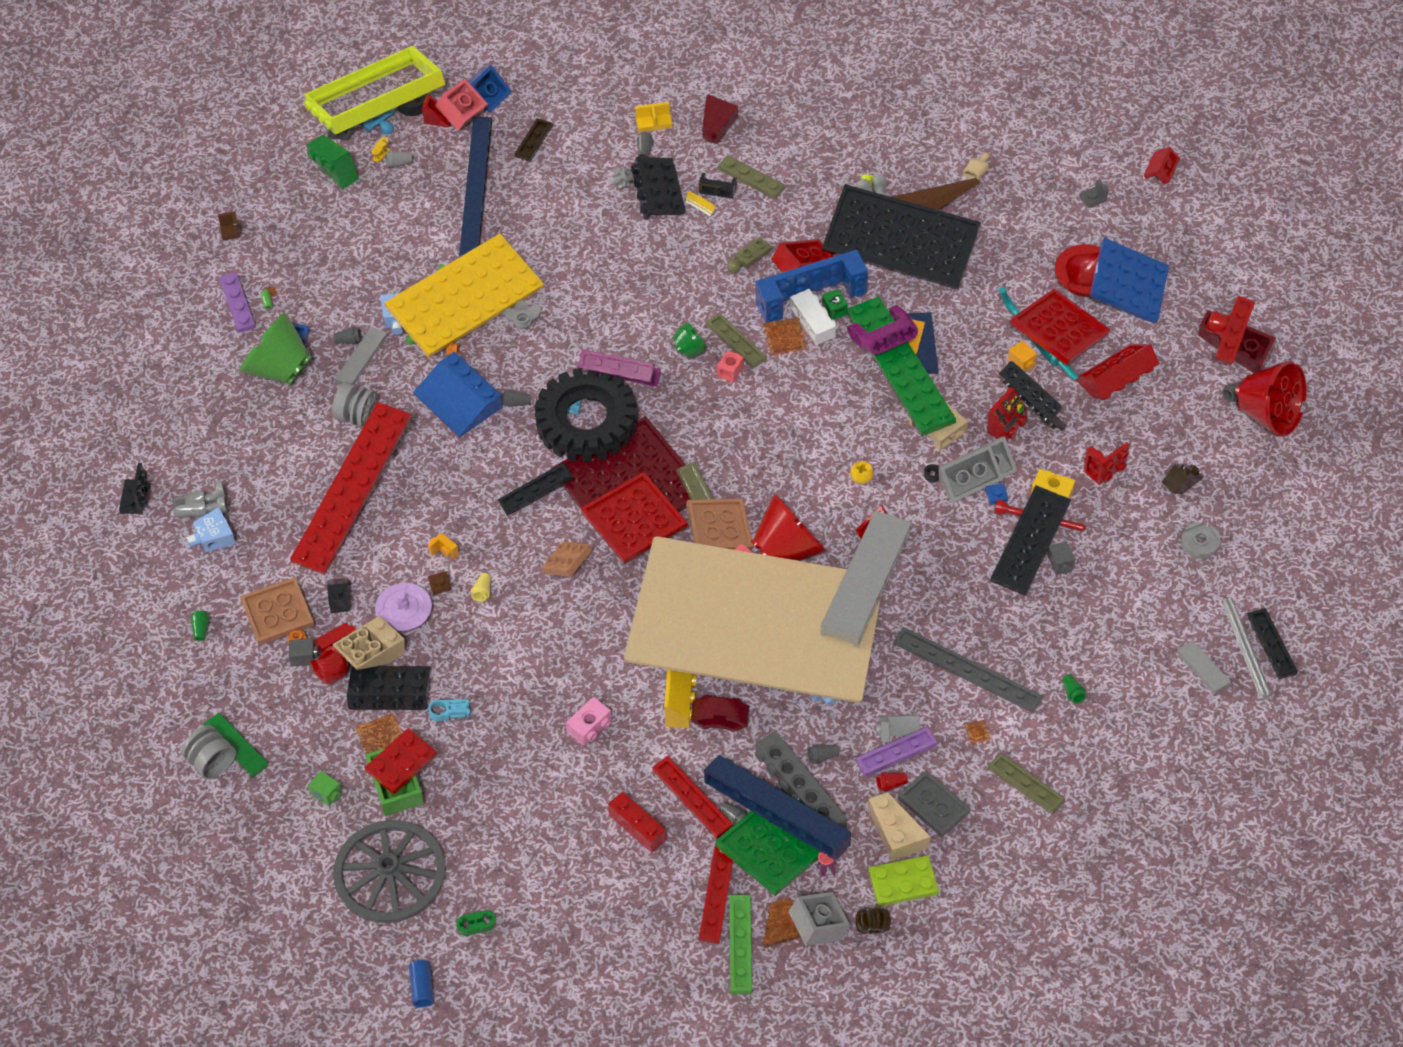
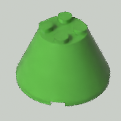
(278, 354)

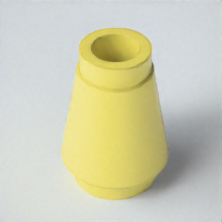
(481, 588)

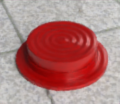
(1077, 267)

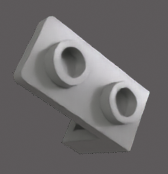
(897, 726)

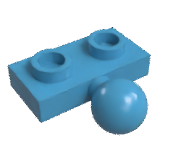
(385, 127)

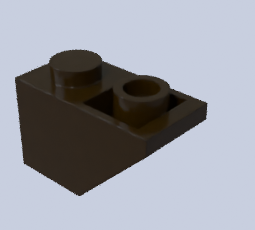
(1182, 478)

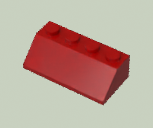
(1118, 370)

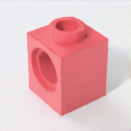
(730, 366)

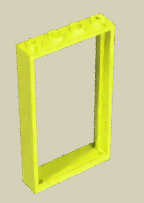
(432, 80)

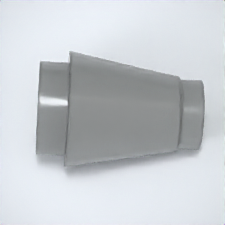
(396, 158)

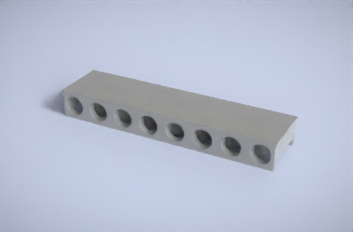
(866, 578)

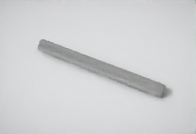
(1246, 648)

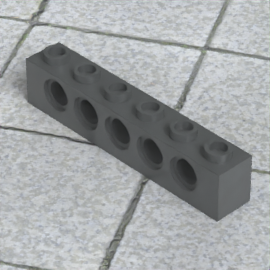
(775, 746)

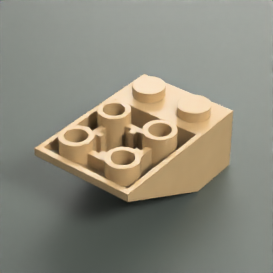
(371, 645)

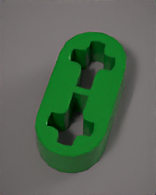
(476, 923)

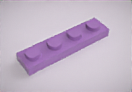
(237, 302)
(896, 752)

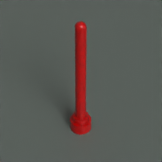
(1003, 508)

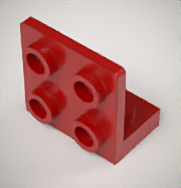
(1103, 468)

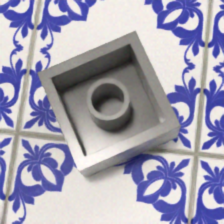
(819, 918)

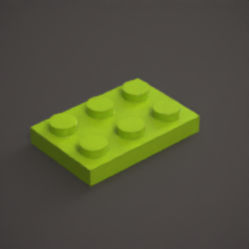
(903, 881)

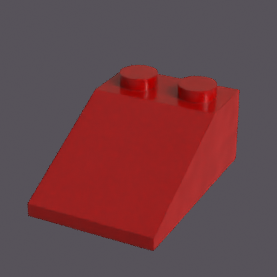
(798, 254)

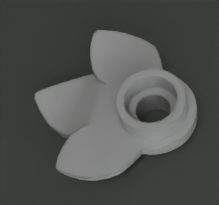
(522, 312)

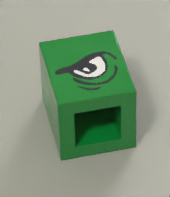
(835, 304)

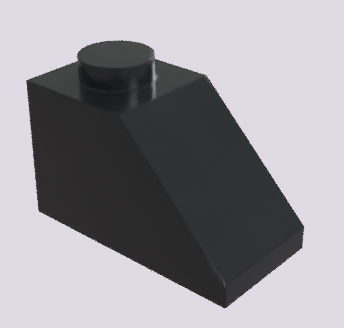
(338, 595)

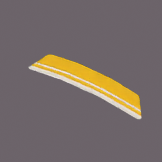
(700, 203)

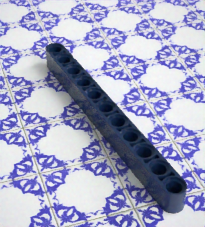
(475, 184)

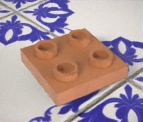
(566, 558)

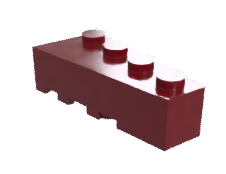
(1254, 347)

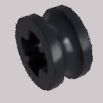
(931, 478)

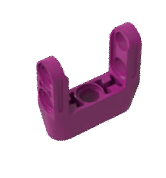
(878, 341)

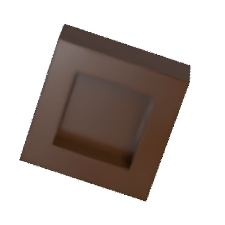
(439, 583)

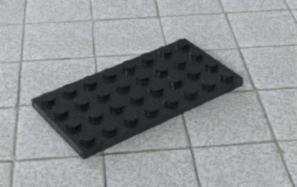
(902, 236)

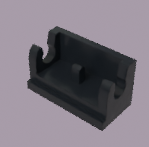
(717, 187)

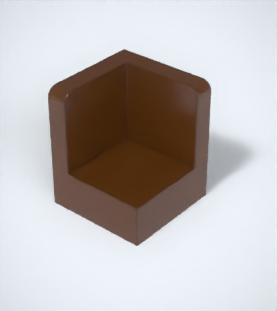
(229, 225)

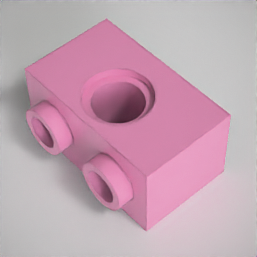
(594, 712)

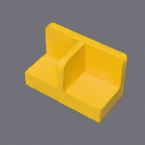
(653, 117)

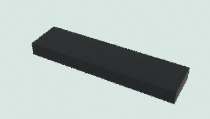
(535, 489)
(1272, 643)

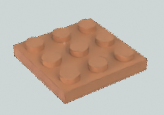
(719, 523)
(276, 610)

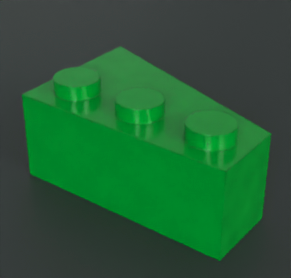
(333, 160)

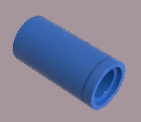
(421, 984)

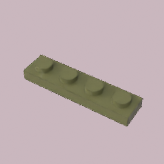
(751, 177)

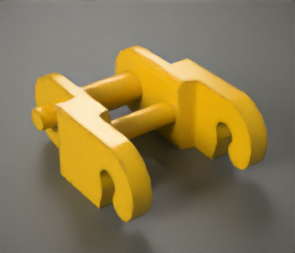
(379, 150)

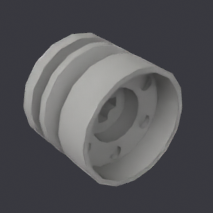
(353, 404)
(208, 752)

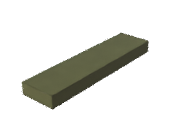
(736, 340)
(1026, 783)

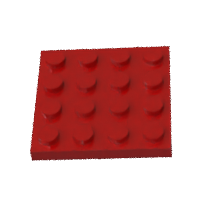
(1060, 326)
(633, 517)

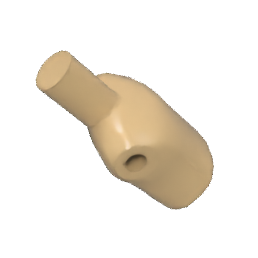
(976, 167)

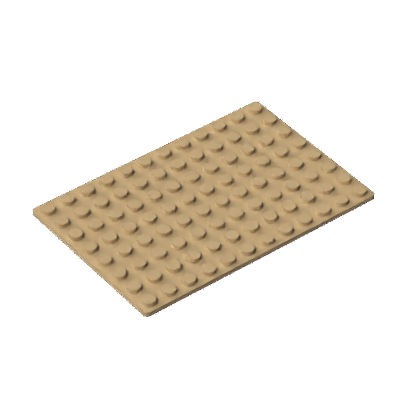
(745, 621)

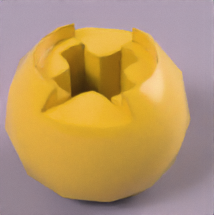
(861, 472)

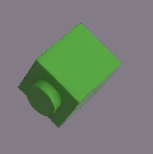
(325, 788)

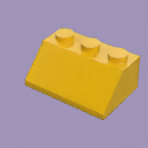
(679, 698)

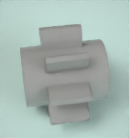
(621, 177)

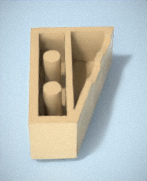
(896, 827)

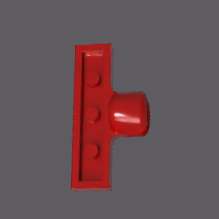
(1230, 328)

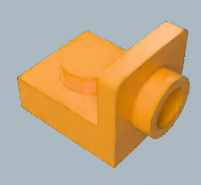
(445, 545)

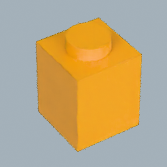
(1023, 356)

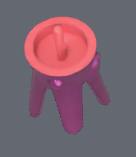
(826, 862)

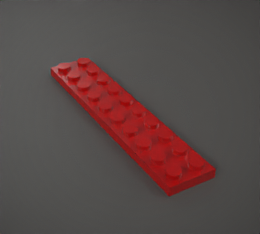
(350, 488)

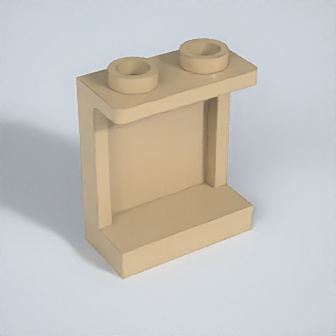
(948, 434)

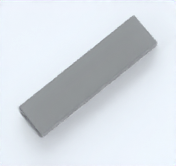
(361, 356)

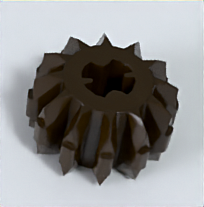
(873, 921)

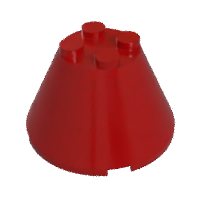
(1274, 397)
(784, 534)

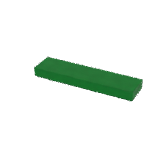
(246, 755)

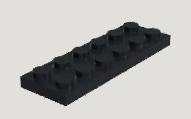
(1030, 540)

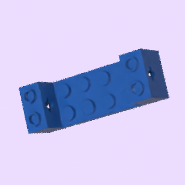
(776, 289)

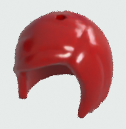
(330, 666)

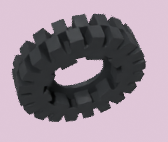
(563, 437)

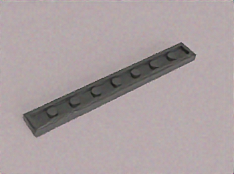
(968, 670)

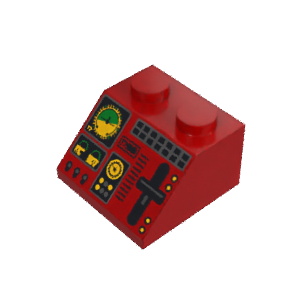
(1007, 416)

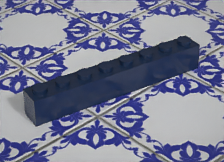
(777, 807)

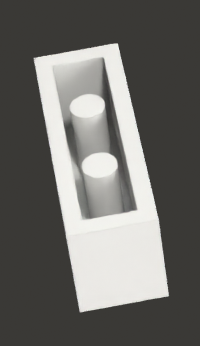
(813, 316)

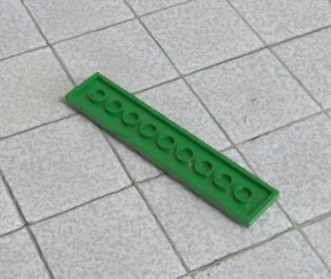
(905, 372)

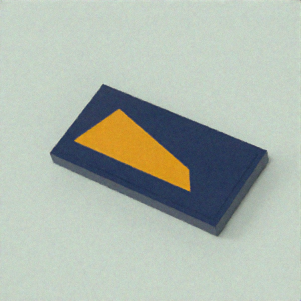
(924, 342)

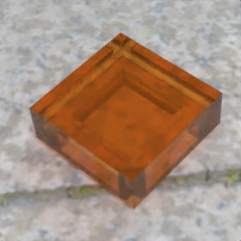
(977, 732)

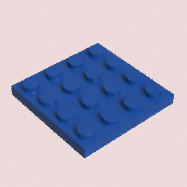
(1129, 280)

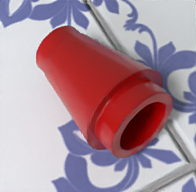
(890, 780)

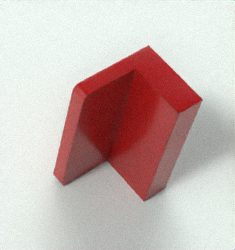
(1162, 165)
(333, 636)

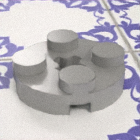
(1196, 549)

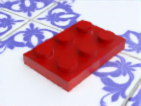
(400, 761)

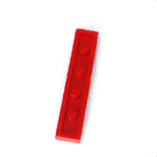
(692, 797)
(715, 897)

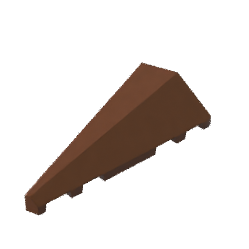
(938, 196)

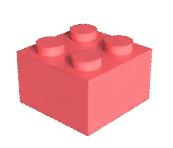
(461, 104)

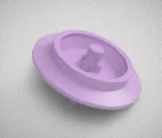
(404, 606)

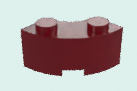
(720, 713)

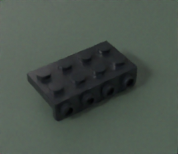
(657, 186)
(1033, 394)
(389, 688)

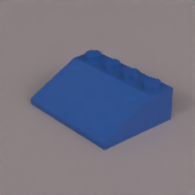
(458, 395)

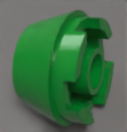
(688, 341)

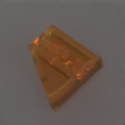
(779, 924)

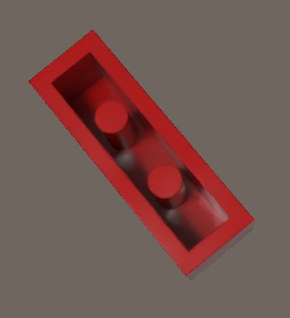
(637, 822)

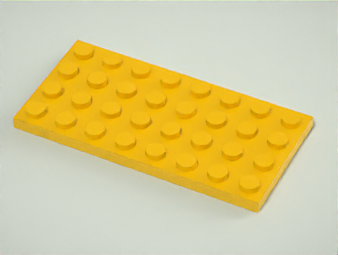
(463, 295)

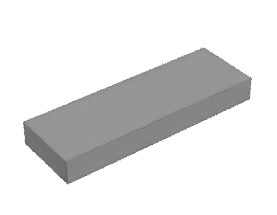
(1203, 667)

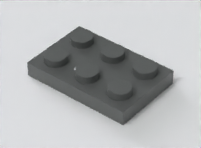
(934, 803)

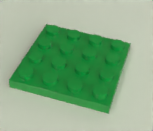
(767, 852)

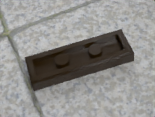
(533, 140)

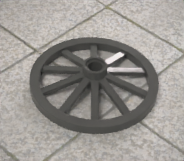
(389, 873)

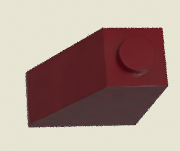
(718, 118)

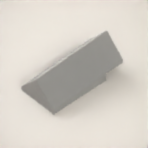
(977, 469)

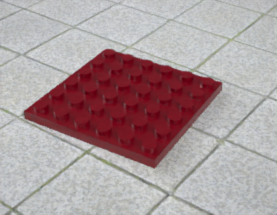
(644, 453)

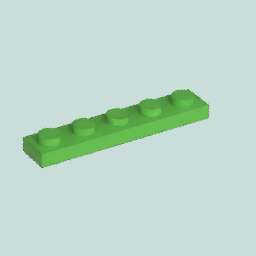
(740, 945)

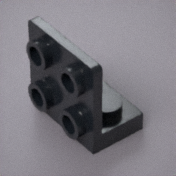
(134, 493)

